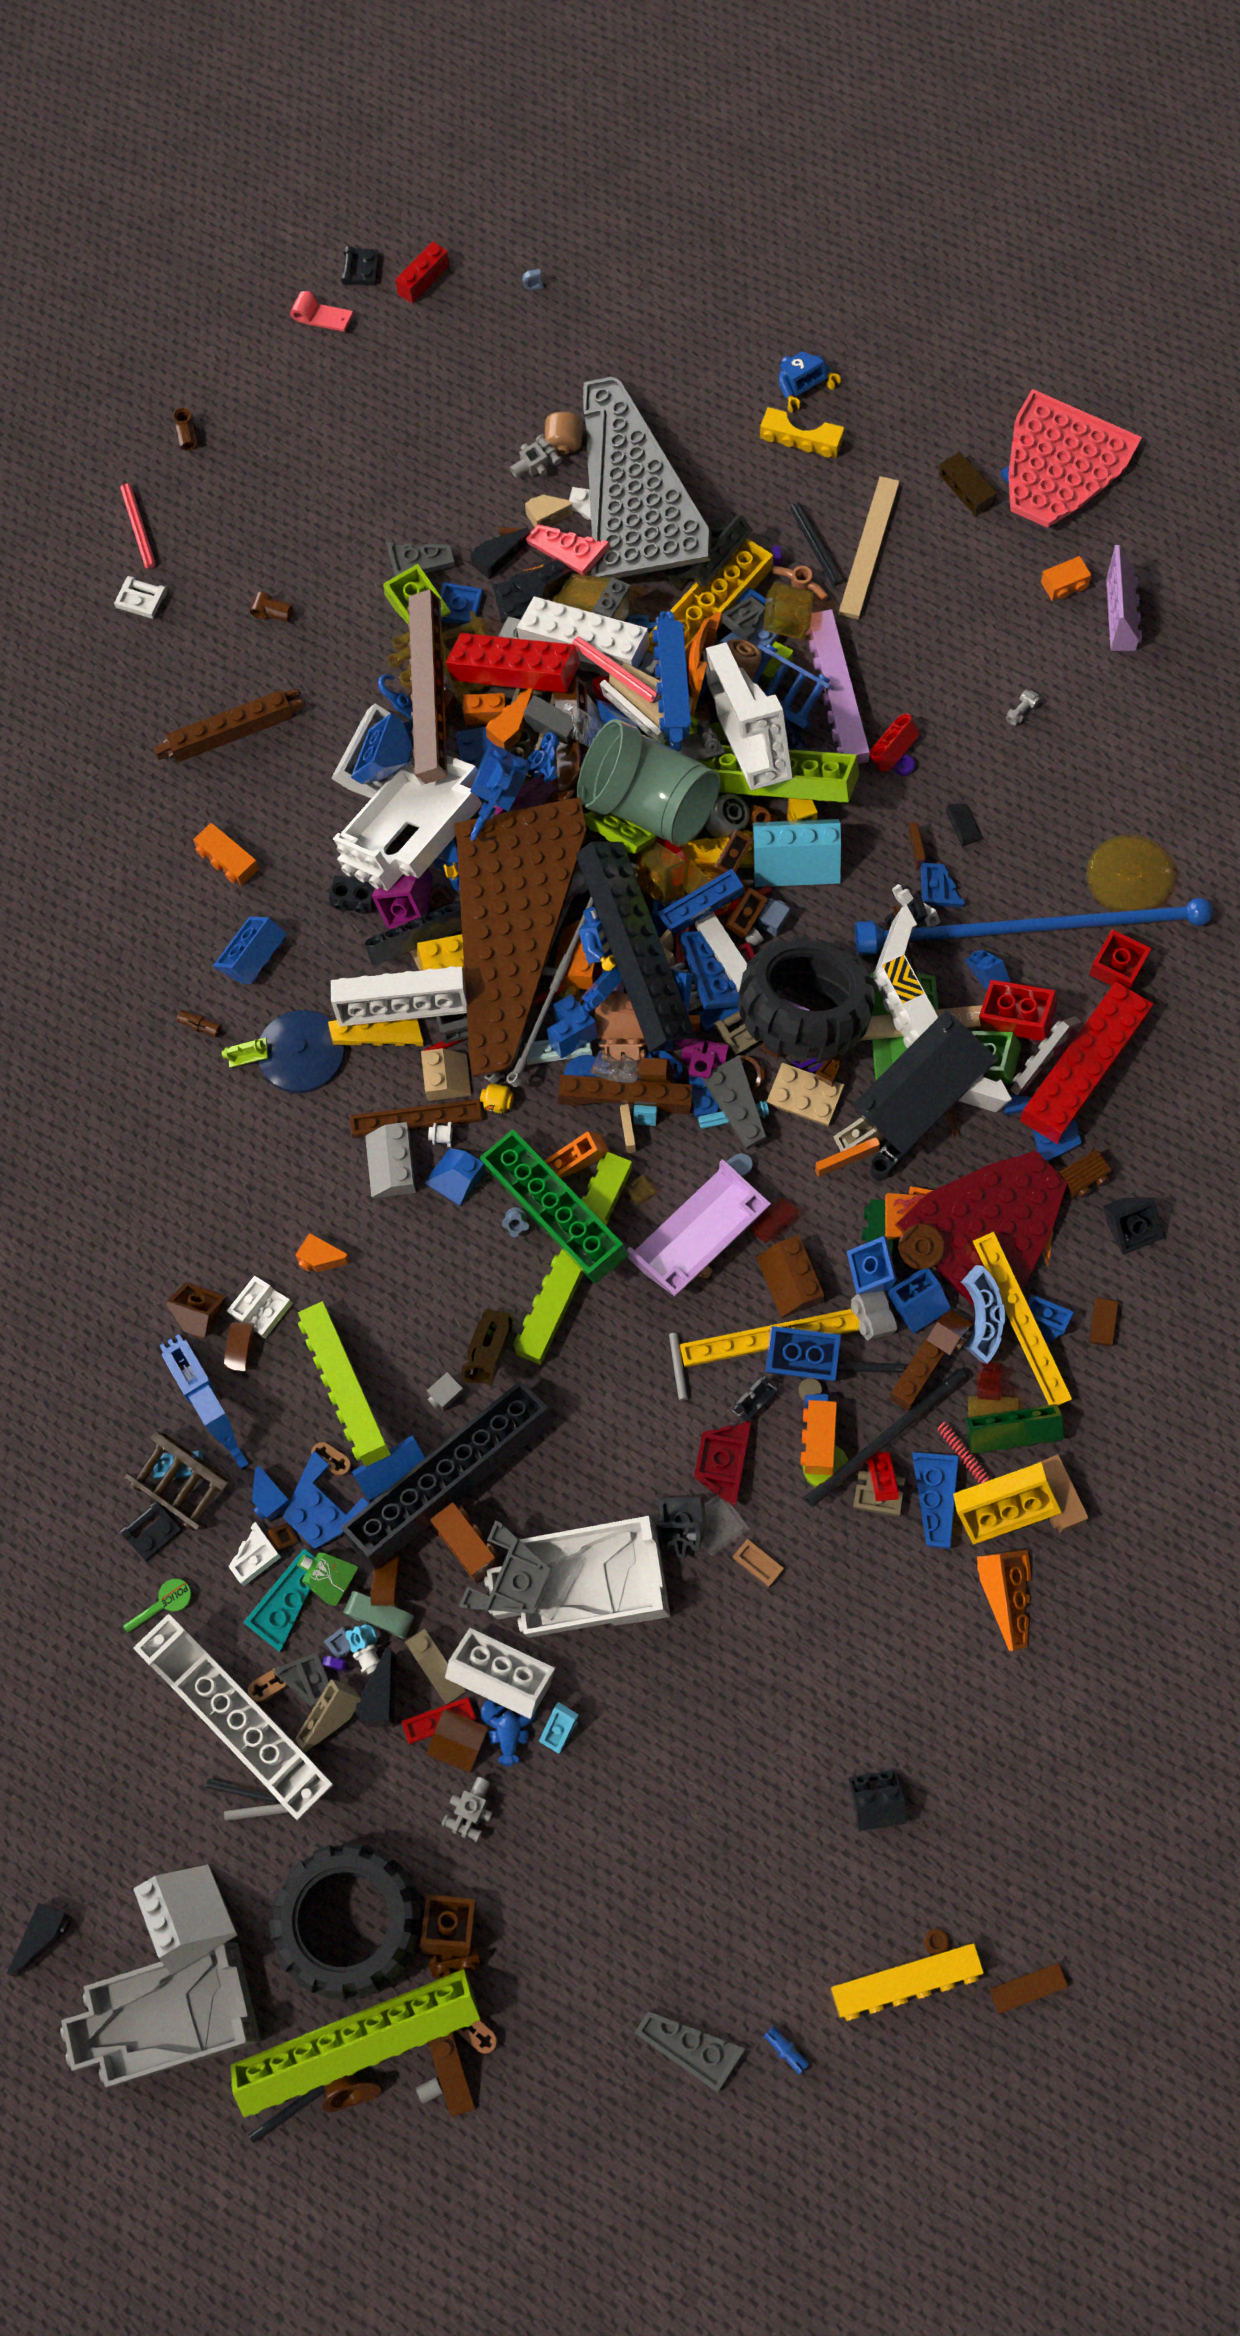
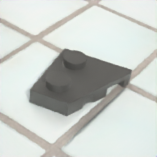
(744, 617)
(304, 1677)

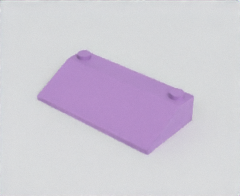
(699, 1230)

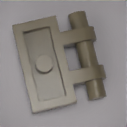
(865, 1498)

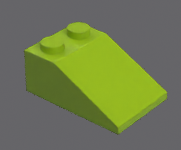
(407, 584)

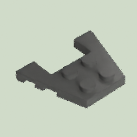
(518, 1582)

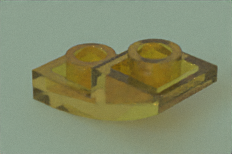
(980, 1407)

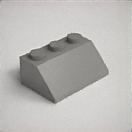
(390, 1161)

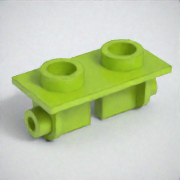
(246, 1052)

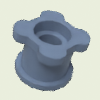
(515, 1221)

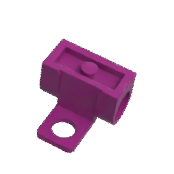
(705, 1054)

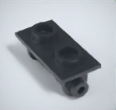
(753, 1401)

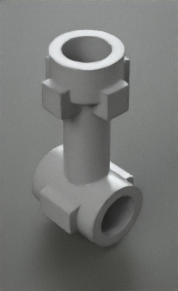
(1028, 699)

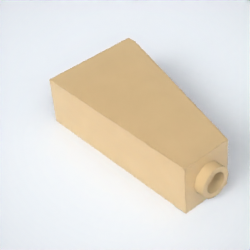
(648, 709)

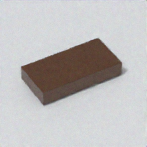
(916, 844)
(1103, 1322)

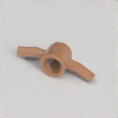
(804, 573)

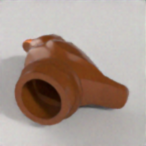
(760, 814)

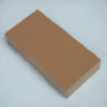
(758, 1563)

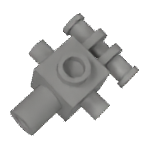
(535, 458)
(471, 1808)

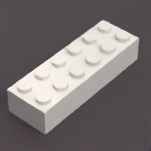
(562, 624)
(399, 996)

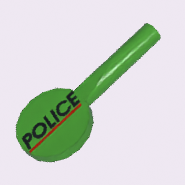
(173, 1596)

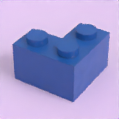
(572, 1027)

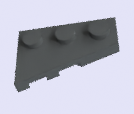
(429, 557)

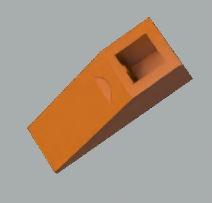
(509, 725)

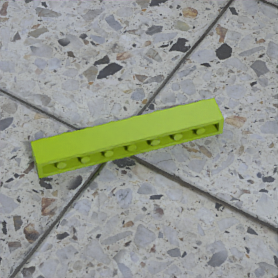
(344, 1385)

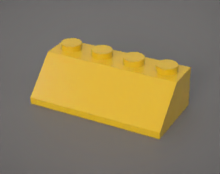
(1006, 1503)

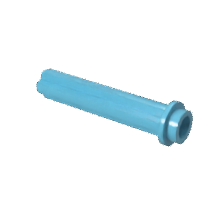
(718, 1118)

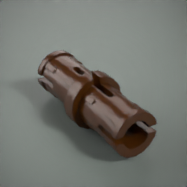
(199, 1023)

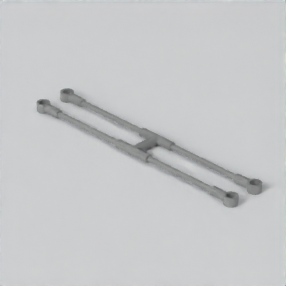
(514, 1077)

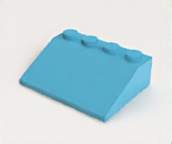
(797, 852)

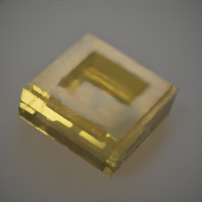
(639, 1190)

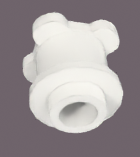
(441, 1134)
(368, 1659)

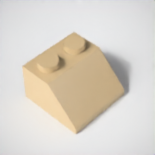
(445, 1074)

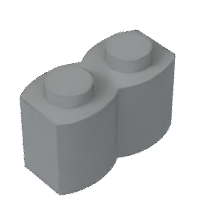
(874, 1315)

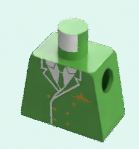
(327, 1576)

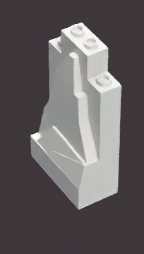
(749, 720)
(616, 1584)

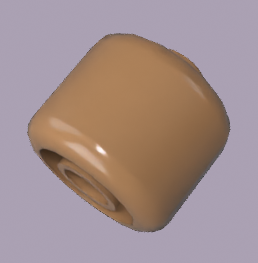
(564, 432)
(746, 656)

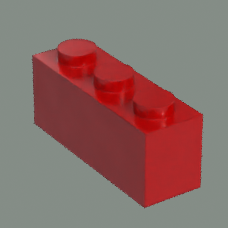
(422, 272)

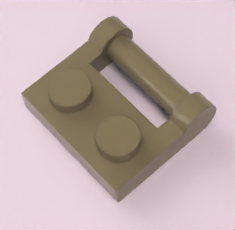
(739, 1039)

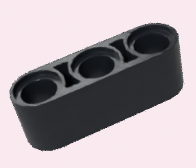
(887, 1160)

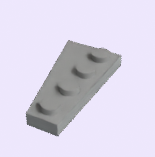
(1046, 1052)

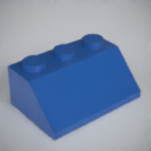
(250, 949)
(387, 1471)

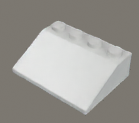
(347, 764)

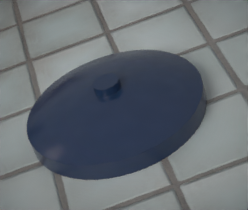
(300, 1052)

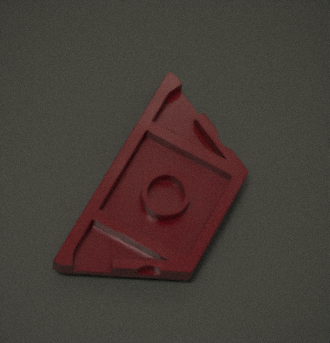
(722, 1460)

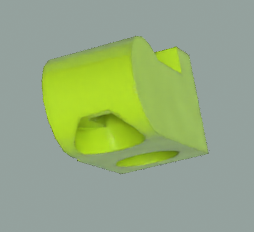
(774, 663)

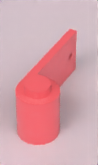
(310, 312)

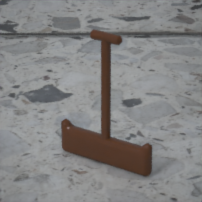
(564, 794)

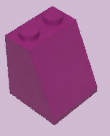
(405, 899)

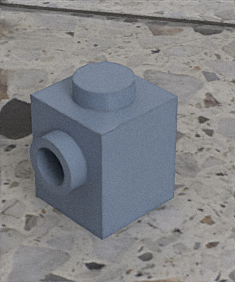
(773, 917)

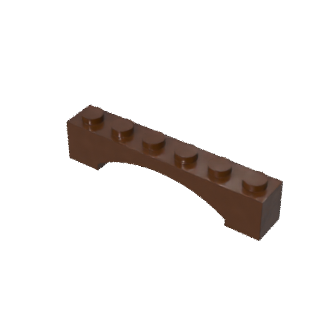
(585, 1090)

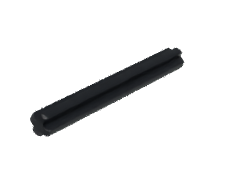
(816, 544)

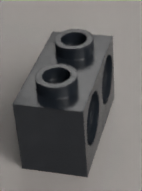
(354, 890)

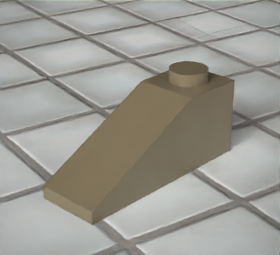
(856, 1134)
(434, 1666)
(330, 1712)

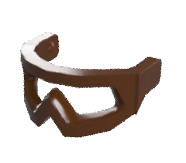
(760, 1072)

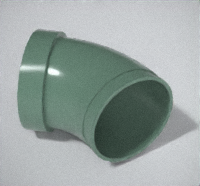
(647, 783)

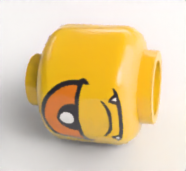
(497, 1098)

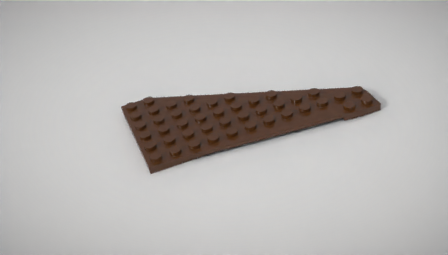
(510, 910)

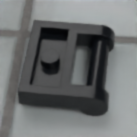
(366, 266)
(156, 1536)

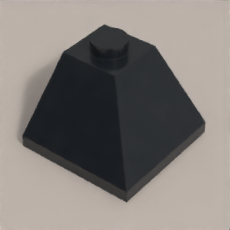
(1133, 1222)

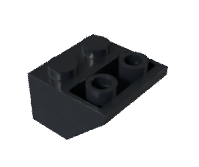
(877, 1800)

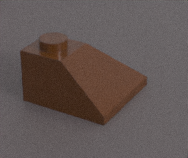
(196, 1309)

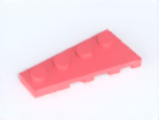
(570, 549)

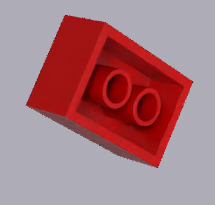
(1018, 1009)

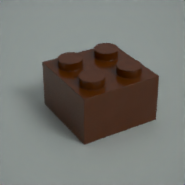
(447, 1926)

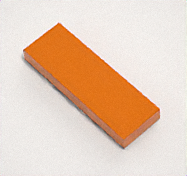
(847, 1157)

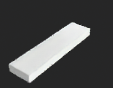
(723, 948)

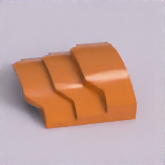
(694, 658)

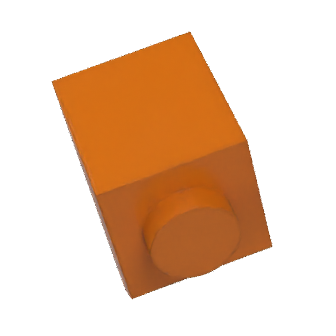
(319, 1255)

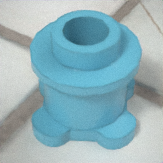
(361, 1637)

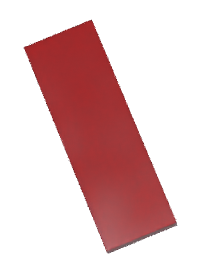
(883, 1477)
(424, 1725)

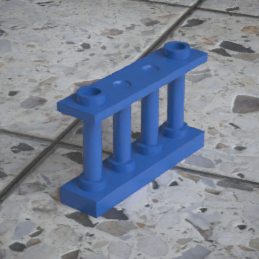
(801, 717)

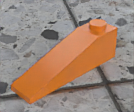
(1005, 1587)

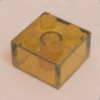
(788, 610)
(661, 874)

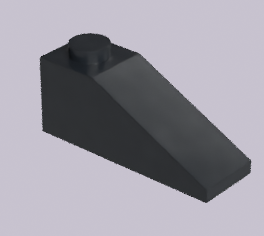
(497, 552)
(41, 1933)

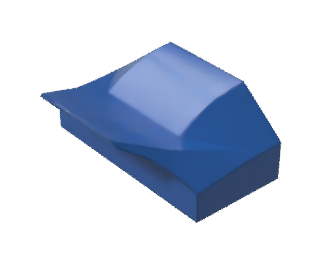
(1050, 1318)

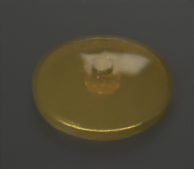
(1129, 874)

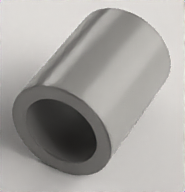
(429, 2090)

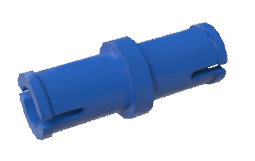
(786, 2049)

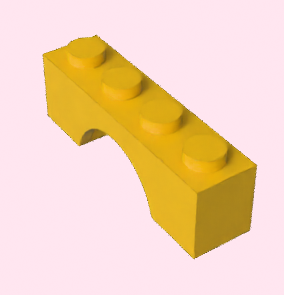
(823, 440)

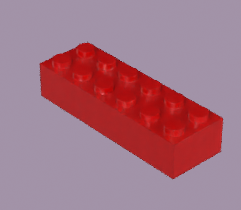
(513, 662)

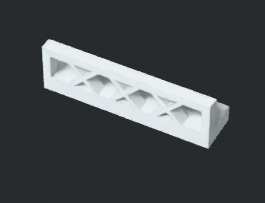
(632, 712)

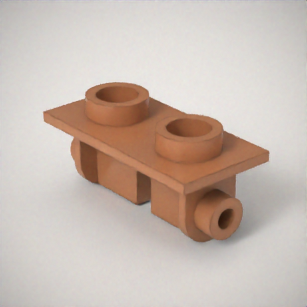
(632, 1048)

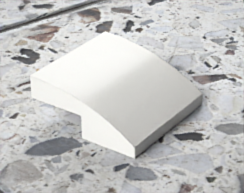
(260, 1306)

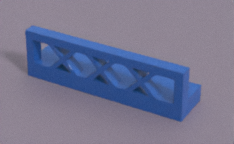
(701, 902)

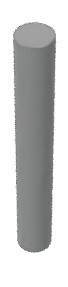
(678, 1366)
(254, 1812)

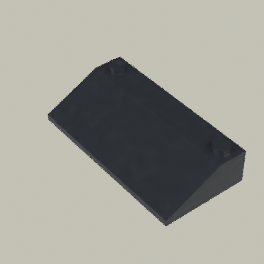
(924, 1082)

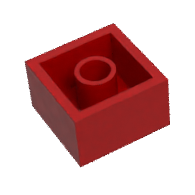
(1119, 960)

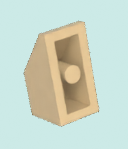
(548, 510)

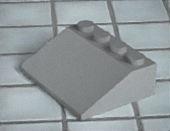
(184, 1915)

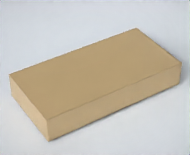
(627, 1128)

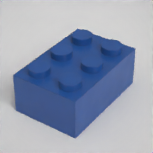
(802, 1353)

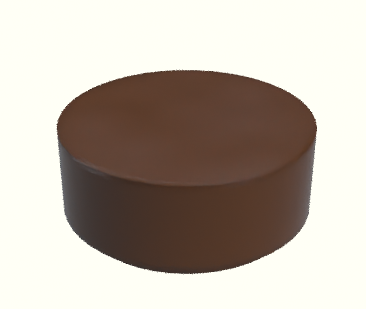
(936, 1941)

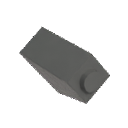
(547, 718)

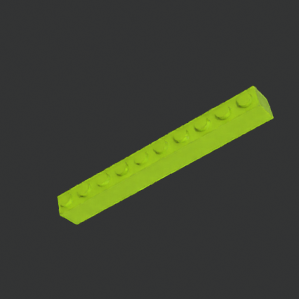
(566, 1275)

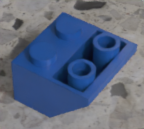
(919, 1300)

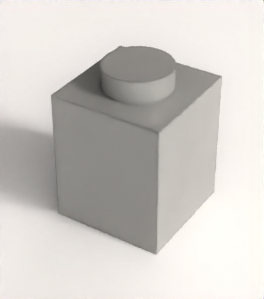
(444, 1392)

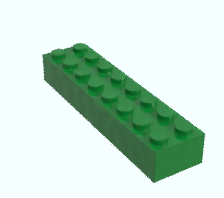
(554, 1206)

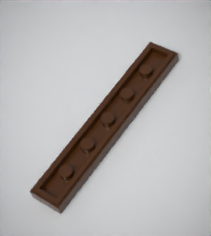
(418, 1117)

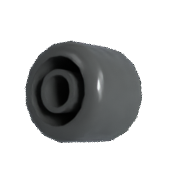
(728, 814)

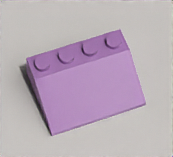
(1123, 603)

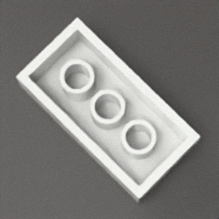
(499, 1673)

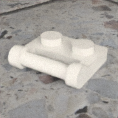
(137, 601)

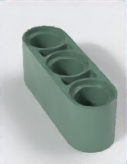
(381, 1617)

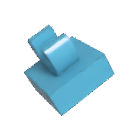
(645, 1115)

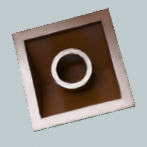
(456, 1740)

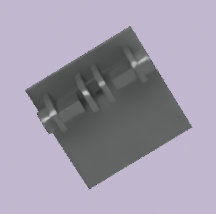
(702, 743)

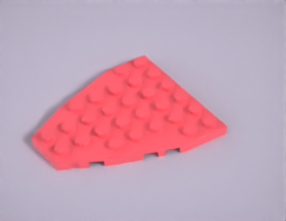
(1062, 458)

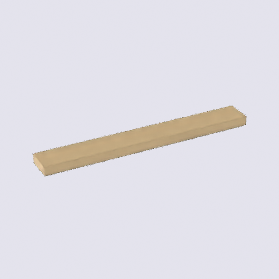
(869, 548)

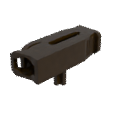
(487, 1347)

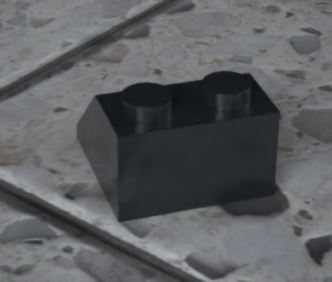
(543, 579)

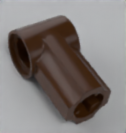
(185, 429)
(265, 606)

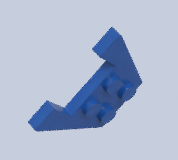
(1045, 1147)
(313, 1511)

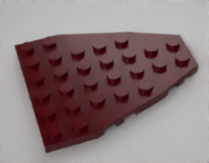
(1008, 1197)

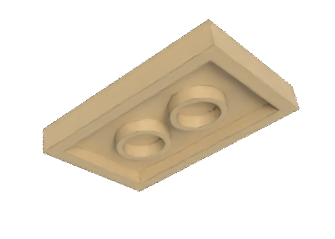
(804, 1095)

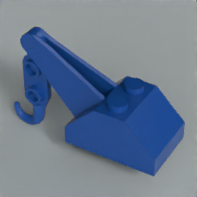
(387, 742)
(497, 782)

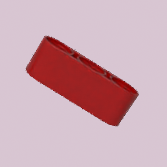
(894, 742)

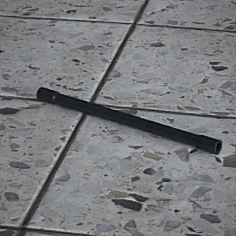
(823, 1489)

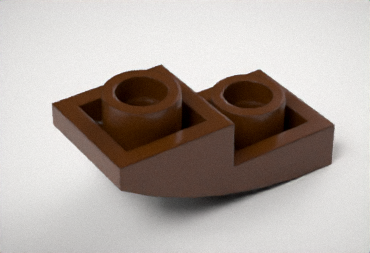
(238, 1346)

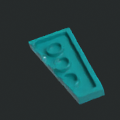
(280, 1606)

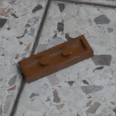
(1028, 1988)

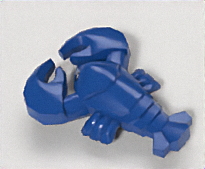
(544, 761)
(507, 1731)

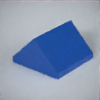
(872, 1266)

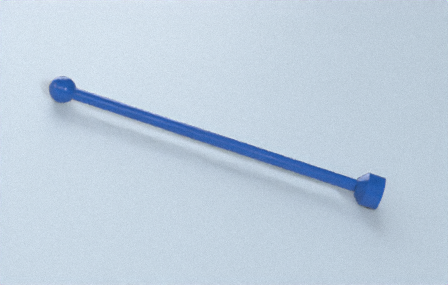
(871, 937)

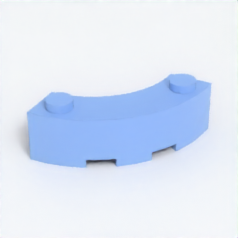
(988, 1314)

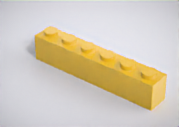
(907, 1980)

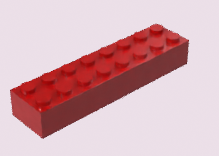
(1086, 1062)

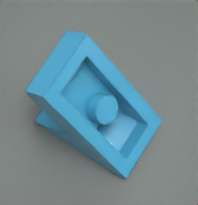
(559, 1728)

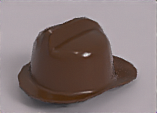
(348, 2092)

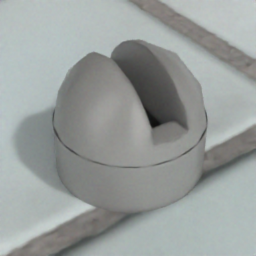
(753, 937)

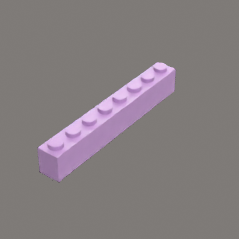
(841, 700)

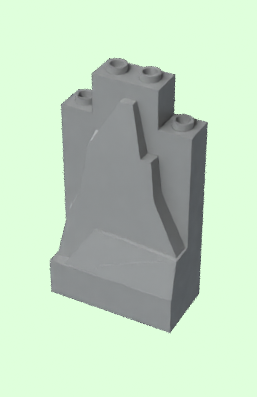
(162, 2019)

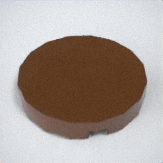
(921, 1246)

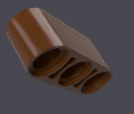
(385, 1582)

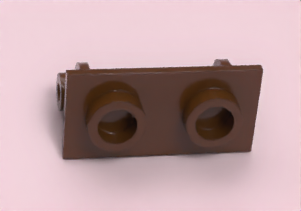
(445, 1965)

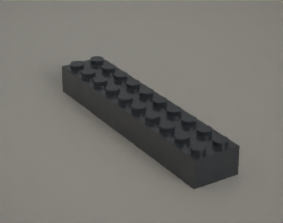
(635, 946)
(447, 1474)

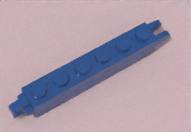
(673, 680)

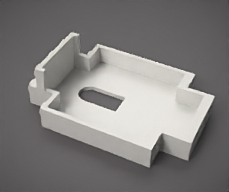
(403, 802)

